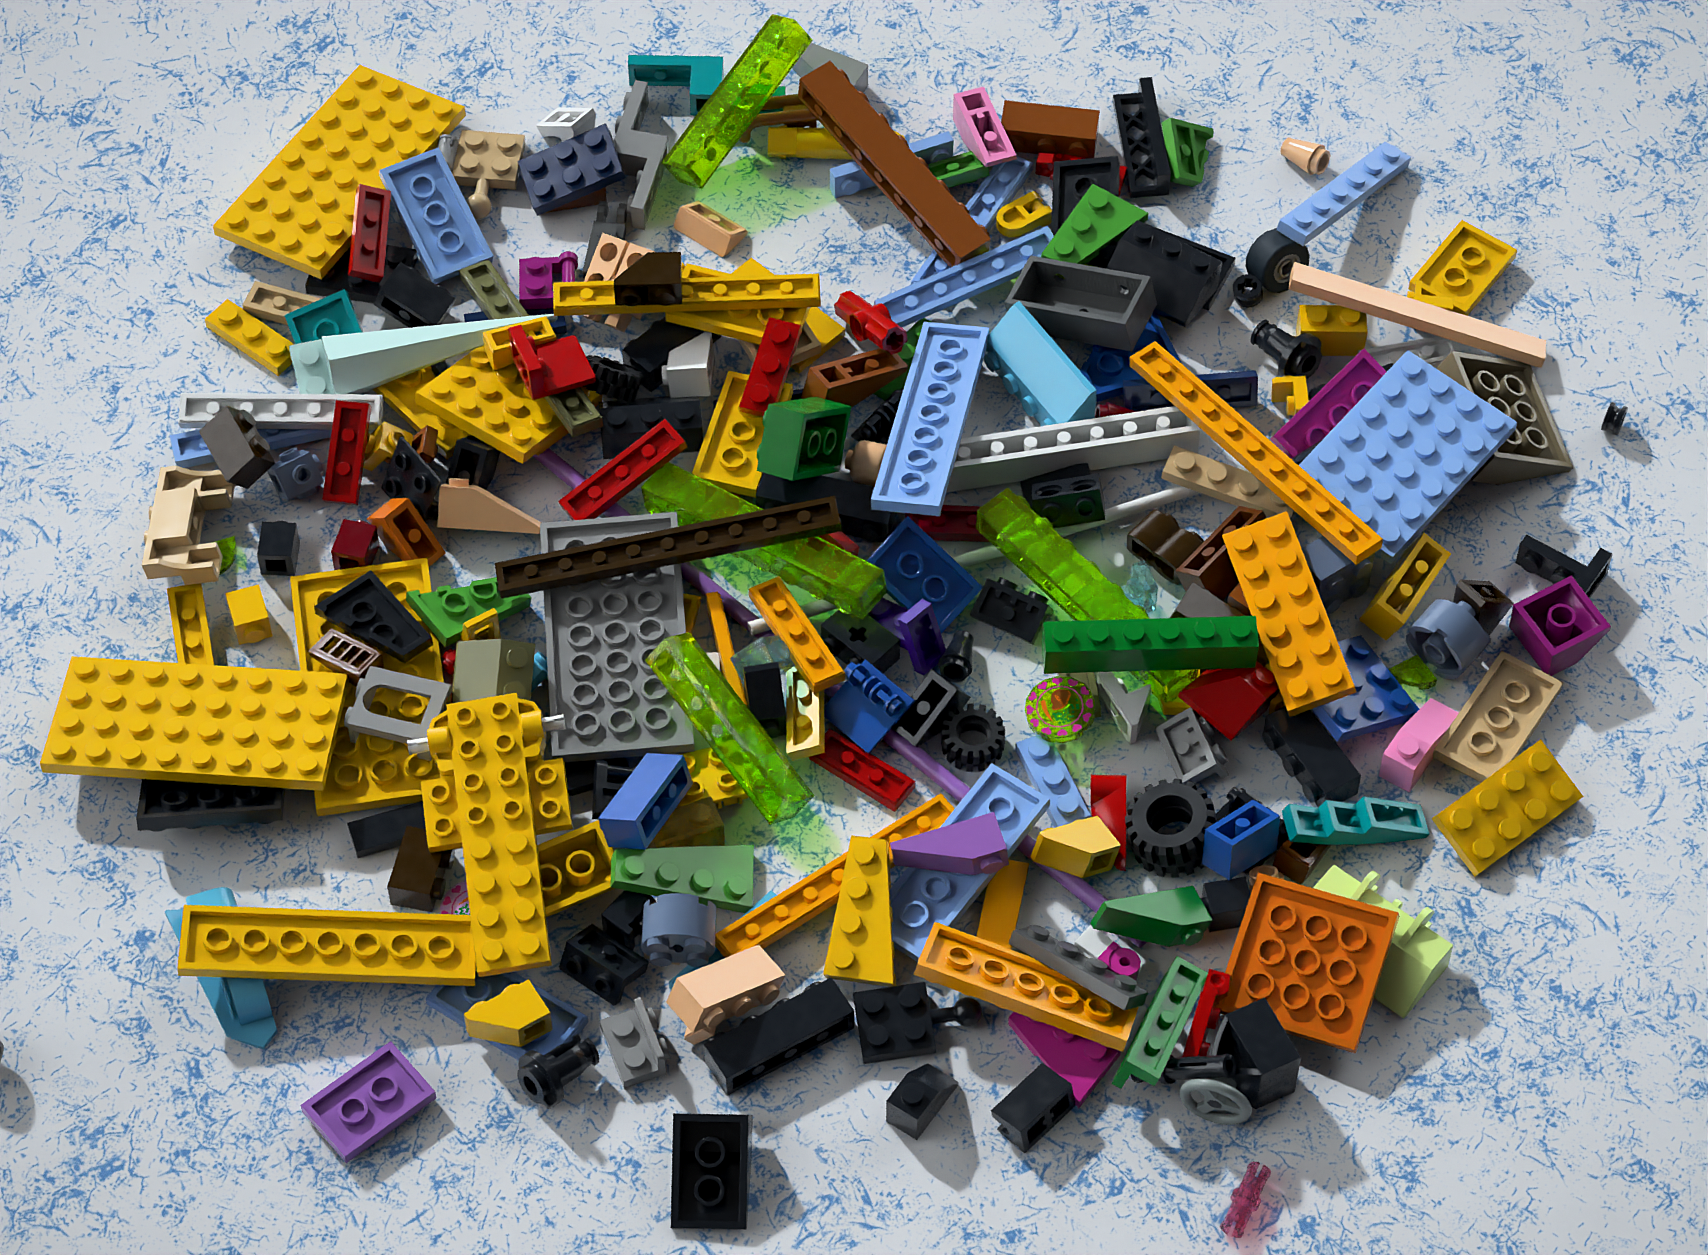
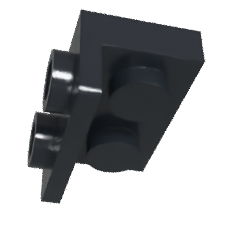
(1011, 610)
(601, 963)

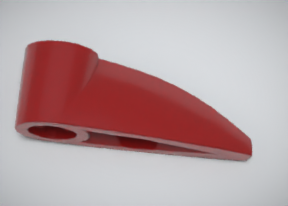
(1109, 803)

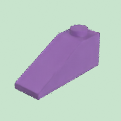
(961, 848)

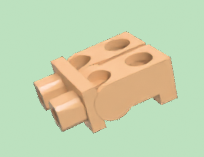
(609, 261)

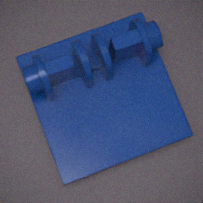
(866, 705)

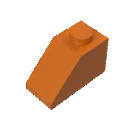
(405, 531)

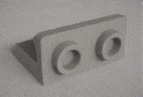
(1191, 747)
(634, 1044)

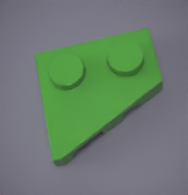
(1186, 150)

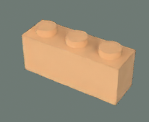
(725, 988)

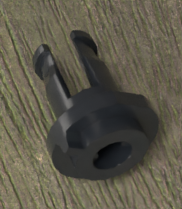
(1294, 354)
(545, 1075)

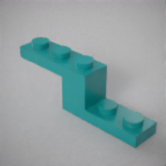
(698, 72)

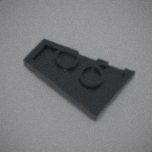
(375, 616)

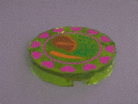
(1060, 709)

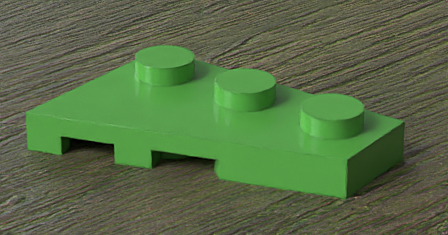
(449, 608)

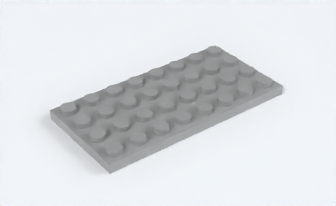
(600, 645)

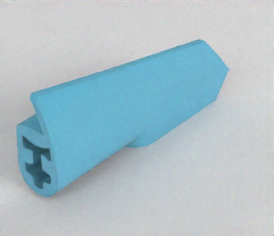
(237, 1002)

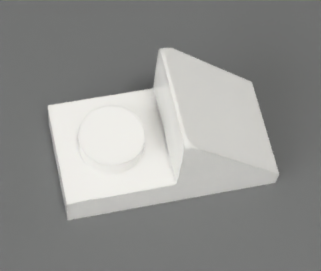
(567, 122)
(1124, 707)

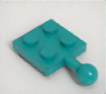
(324, 318)

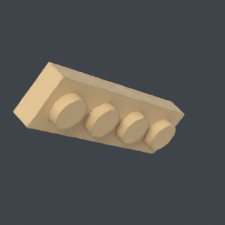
(1221, 482)

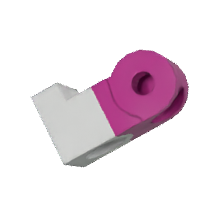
(1098, 945)

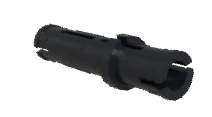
(1196, 1068)

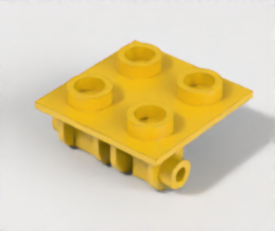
(711, 779)

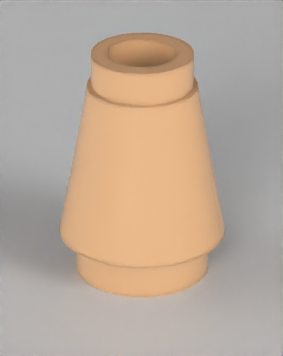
(1306, 155)

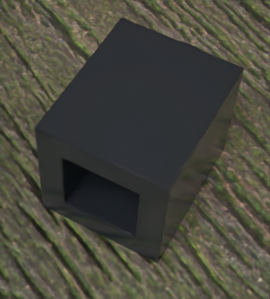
(278, 548)
(1226, 902)

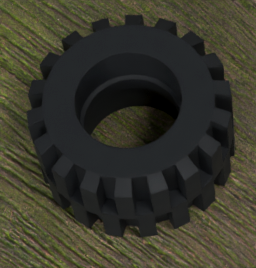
(1162, 806)

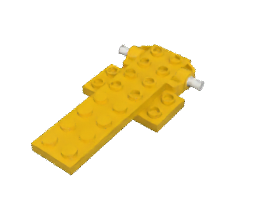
(493, 804)

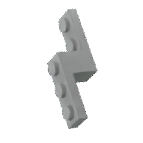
(640, 154)

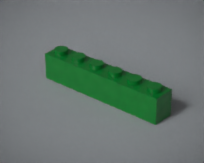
(1149, 644)

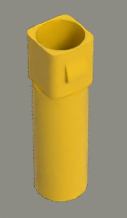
(804, 143)

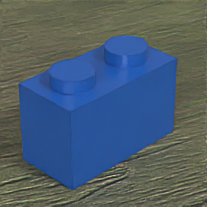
(1241, 839)

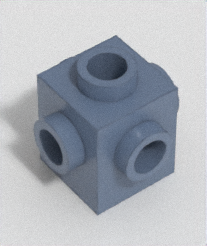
(296, 474)

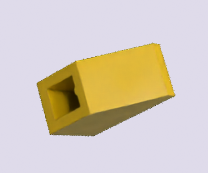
(1077, 848)
(510, 1017)

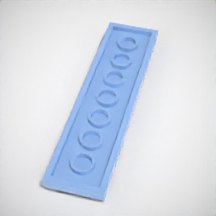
(930, 419)

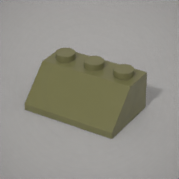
(492, 669)

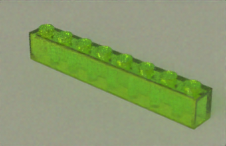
(807, 563)
(1066, 576)

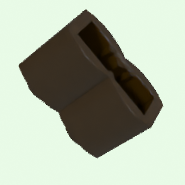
(1162, 543)

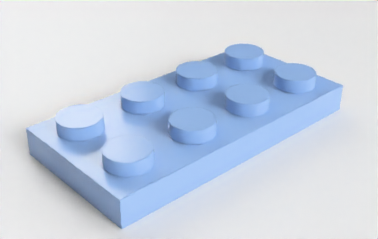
(435, 215)

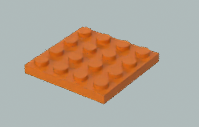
(1310, 959)

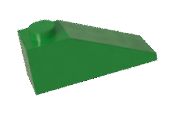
(1157, 917)

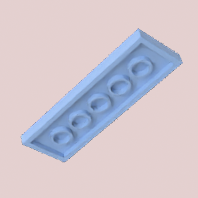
(944, 897)

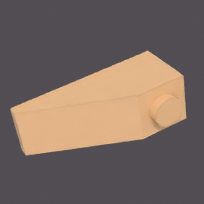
(477, 509)

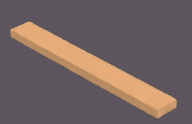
(1417, 315)

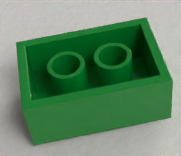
(803, 438)

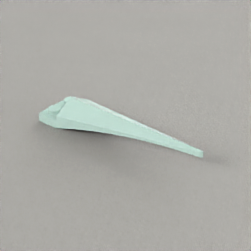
(370, 359)

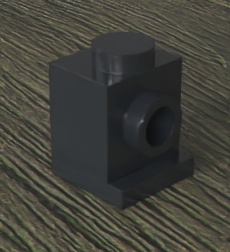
(625, 917)

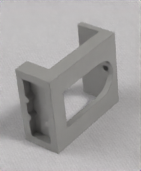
(360, 720)

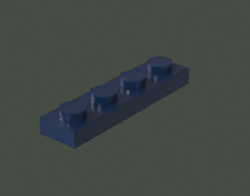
(1235, 388)

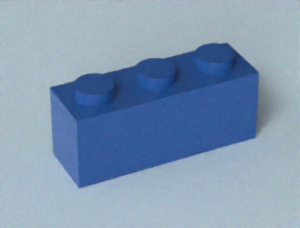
(645, 801)

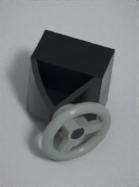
(1264, 1066)

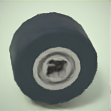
(1273, 258)

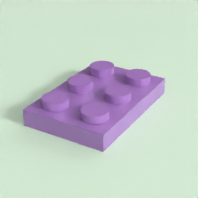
(368, 1101)

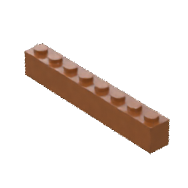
(892, 165)

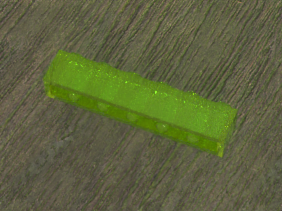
(737, 101)
(729, 728)

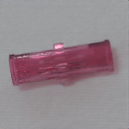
(1245, 1199)

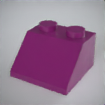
(1558, 625)

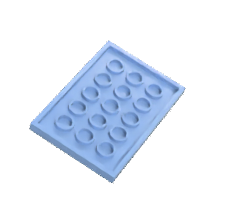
(1407, 450)

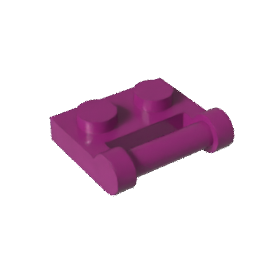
(537, 278)

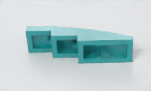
(1355, 824)

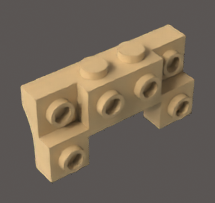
(177, 524)

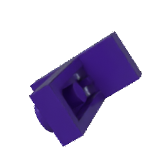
(915, 629)

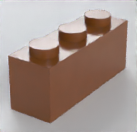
(1051, 128)

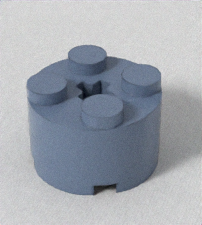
(1447, 637)
(679, 930)

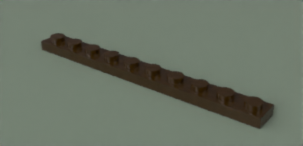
(667, 547)

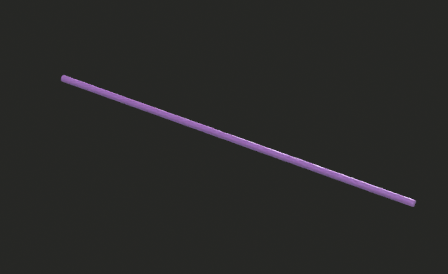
(913, 754)

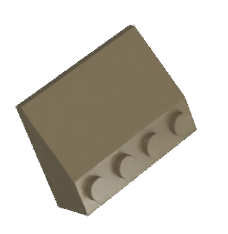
(1512, 388)

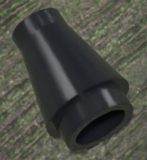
(957, 659)

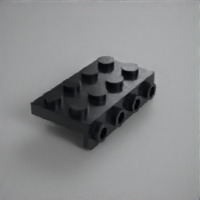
(196, 805)

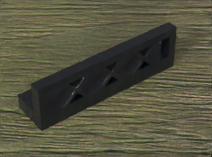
(1152, 135)

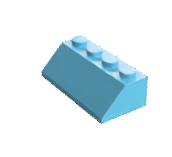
(1038, 370)

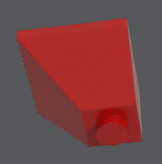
(1231, 697)

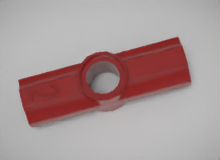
(870, 322)

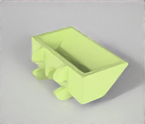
(1416, 952)

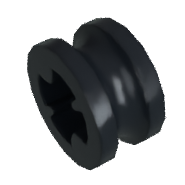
(1240, 285)
(1614, 418)

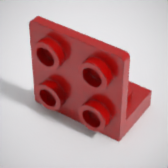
(550, 365)

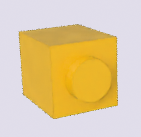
(249, 615)

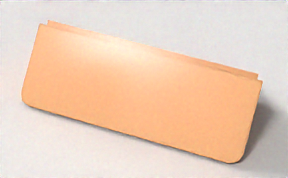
(709, 228)

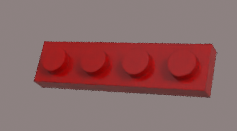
(623, 473)

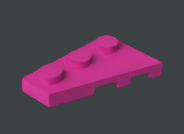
(1069, 1055)

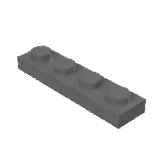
(1085, 971)

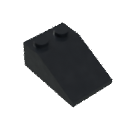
(711, 1170)

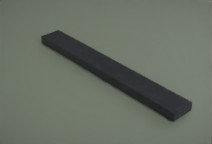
(387, 828)

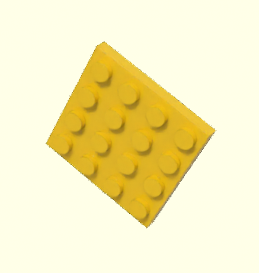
(494, 406)

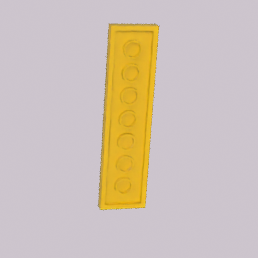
(326, 945)

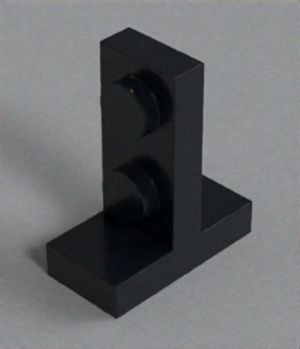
(1555, 566)

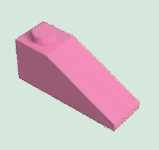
(981, 127)
(1415, 743)

